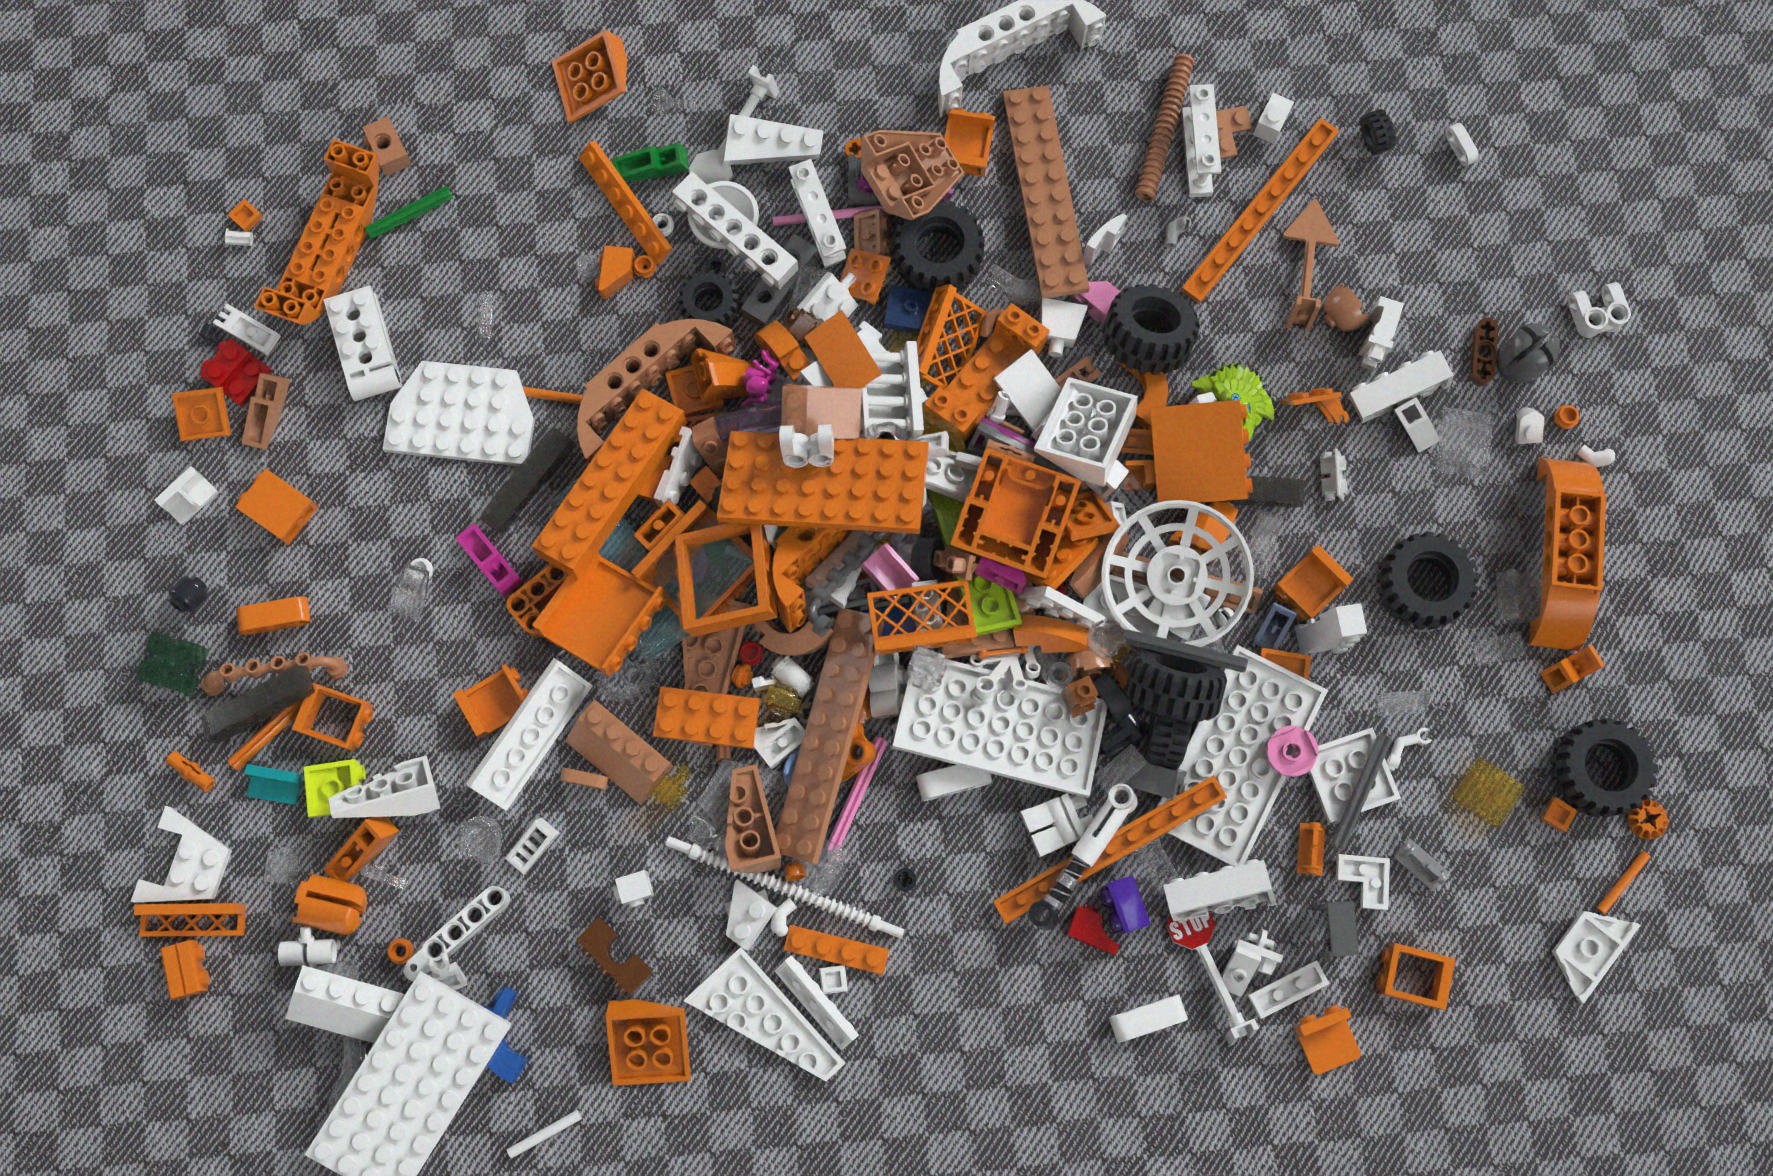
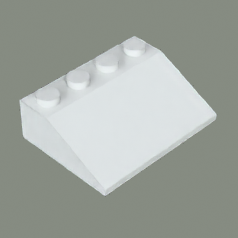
(1087, 429)

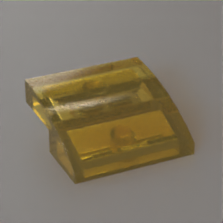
(1488, 792)

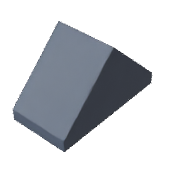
(1274, 626)

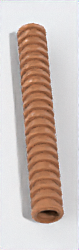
(1164, 127)

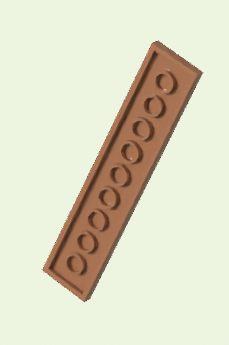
(1045, 192)
(828, 737)

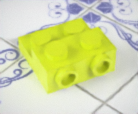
(328, 780)

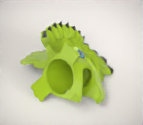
(1238, 383)

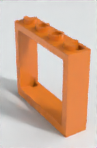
(763, 573)

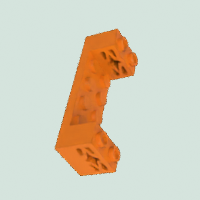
(973, 388)

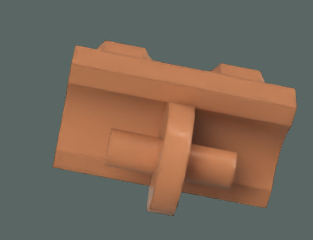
(956, 562)

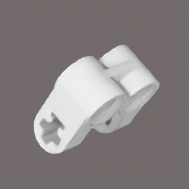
(1614, 303)
(799, 449)

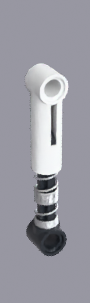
(1085, 854)

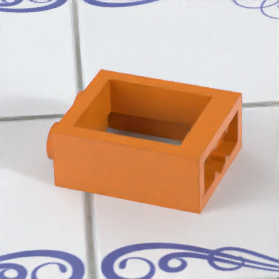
(311, 706)
(1441, 982)

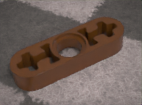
(1491, 344)

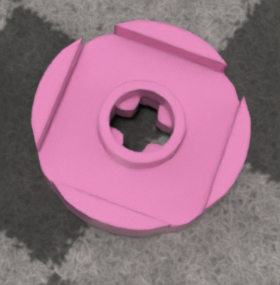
(1298, 738)

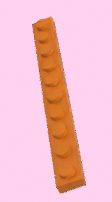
(1259, 211)
(1123, 843)

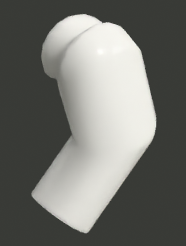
(1599, 458)
(778, 919)

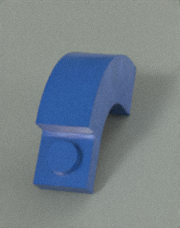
(505, 1061)

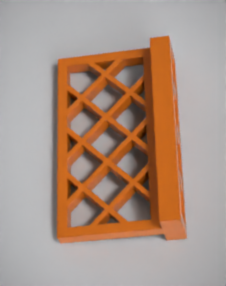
(933, 332)
(931, 637)

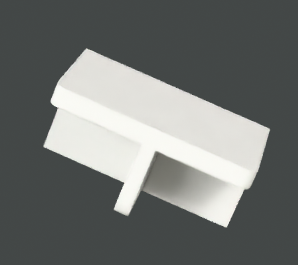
(186, 495)

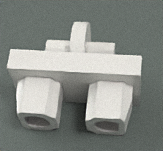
(1268, 958)

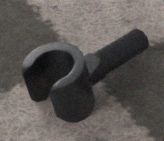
(207, 332)

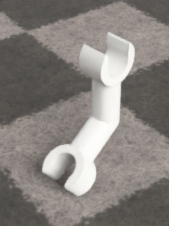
(1394, 758)

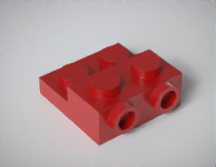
(234, 371)

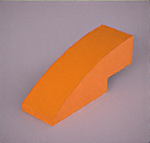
(1050, 633)

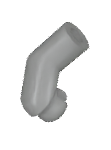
(1174, 229)

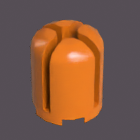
(330, 904)

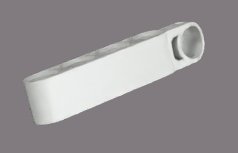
(468, 928)

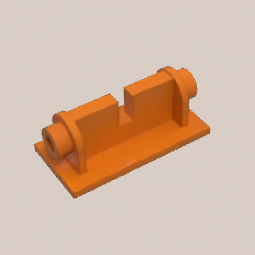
(1311, 848)

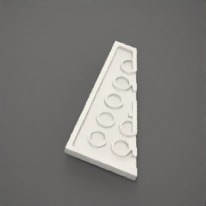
(755, 1007)

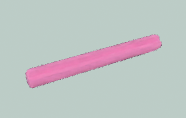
(856, 795)

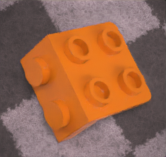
(1327, 1039)

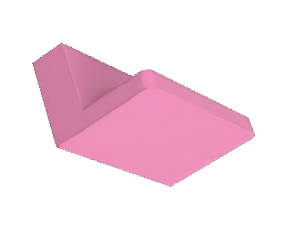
(889, 570)

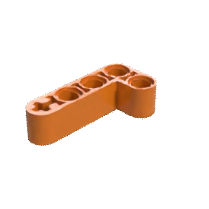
(532, 602)

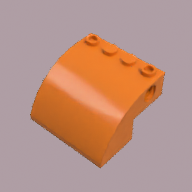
(1016, 512)

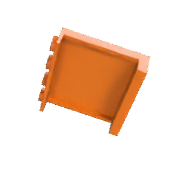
(1201, 452)
(600, 614)

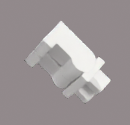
(1377, 344)
(1064, 819)

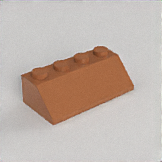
(618, 752)

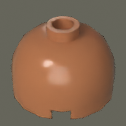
(1344, 309)
(1086, 663)

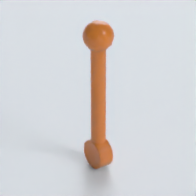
(984, 653)

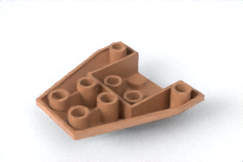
(908, 170)

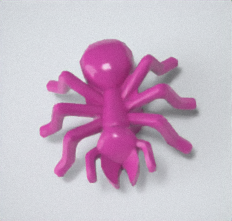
(757, 379)

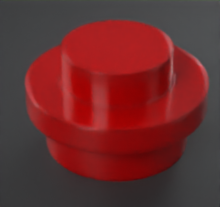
(751, 653)

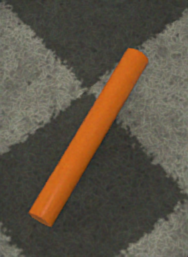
(553, 395)
(1623, 882)

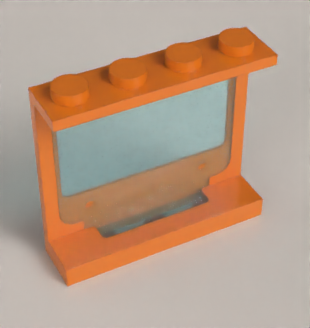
(718, 567)

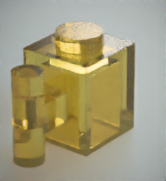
(671, 790)

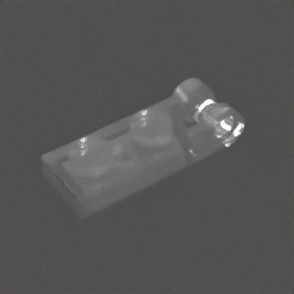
(1263, 541)

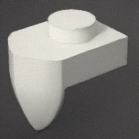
(1529, 426)

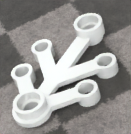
(1005, 662)

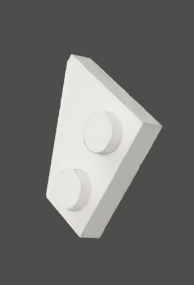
(778, 740)
(747, 915)

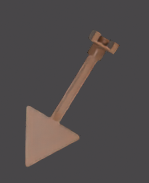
(1312, 229)

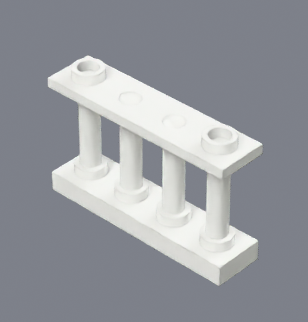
(1201, 140)
(817, 213)
(911, 400)

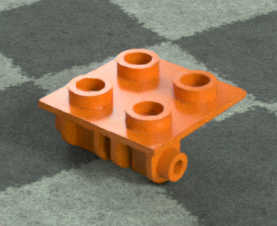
(870, 273)

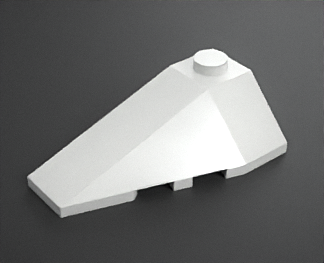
(402, 792)

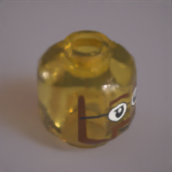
(781, 700)

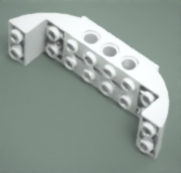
(1011, 32)

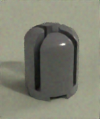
(1536, 358)

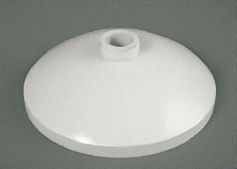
(739, 198)

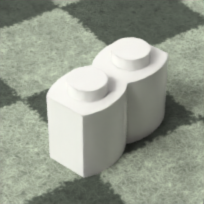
(886, 690)

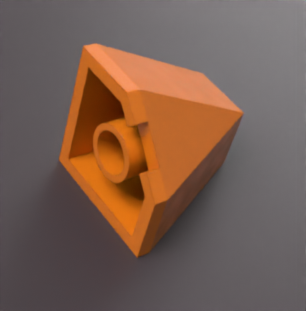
(719, 375)
(1211, 526)

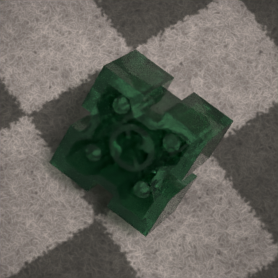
(172, 664)

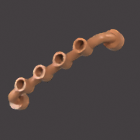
(213, 684)

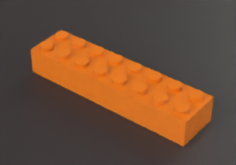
(609, 484)

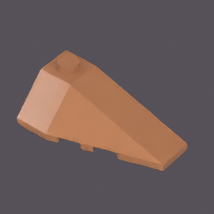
(750, 832)

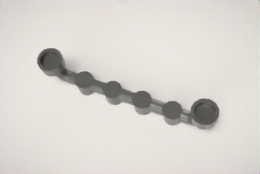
(838, 577)

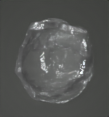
(481, 838)

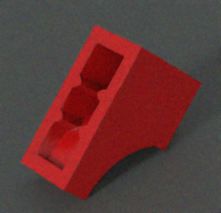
(1087, 928)

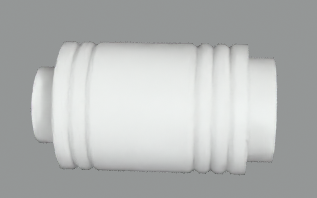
(793, 675)

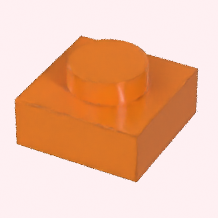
(245, 215)
(1559, 814)

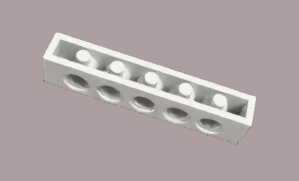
(694, 189)

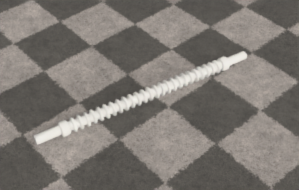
(873, 922)

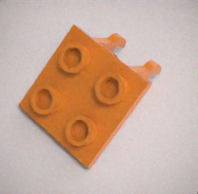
(1324, 399)

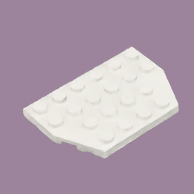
(461, 415)

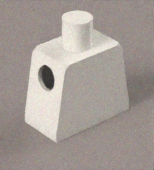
(1064, 323)

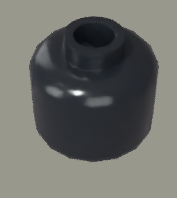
(188, 594)

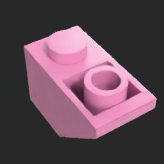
(1097, 300)

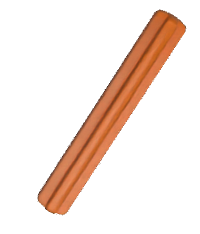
(263, 736)

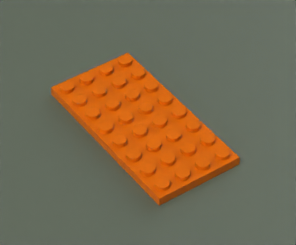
(864, 489)

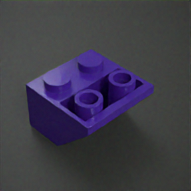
(1124, 905)

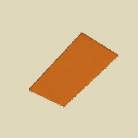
(842, 353)

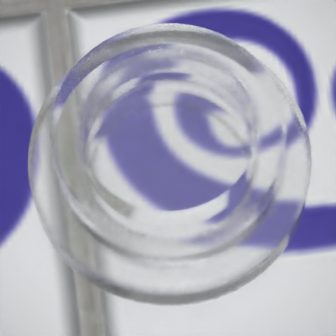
(588, 266)

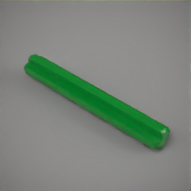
(408, 212)

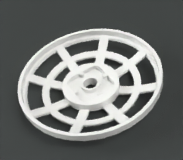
(1178, 557)

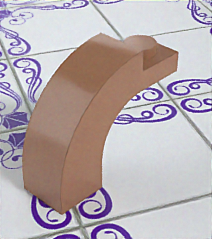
(798, 643)

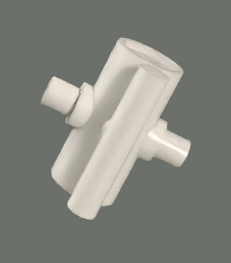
(308, 950)

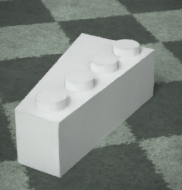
(768, 141)
(1401, 386)
(1220, 891)

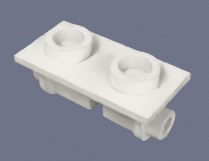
(1333, 466)

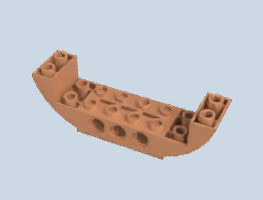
(640, 368)

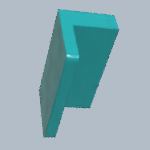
(273, 784)

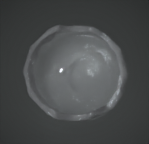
(1105, 638)

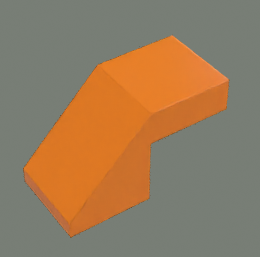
(1572, 669)

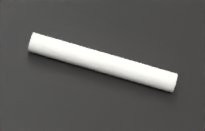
(544, 1134)

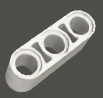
(950, 781)
(1148, 1018)

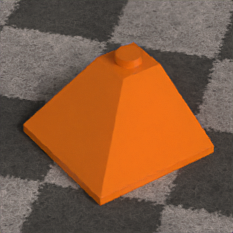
(591, 74)
(647, 1042)

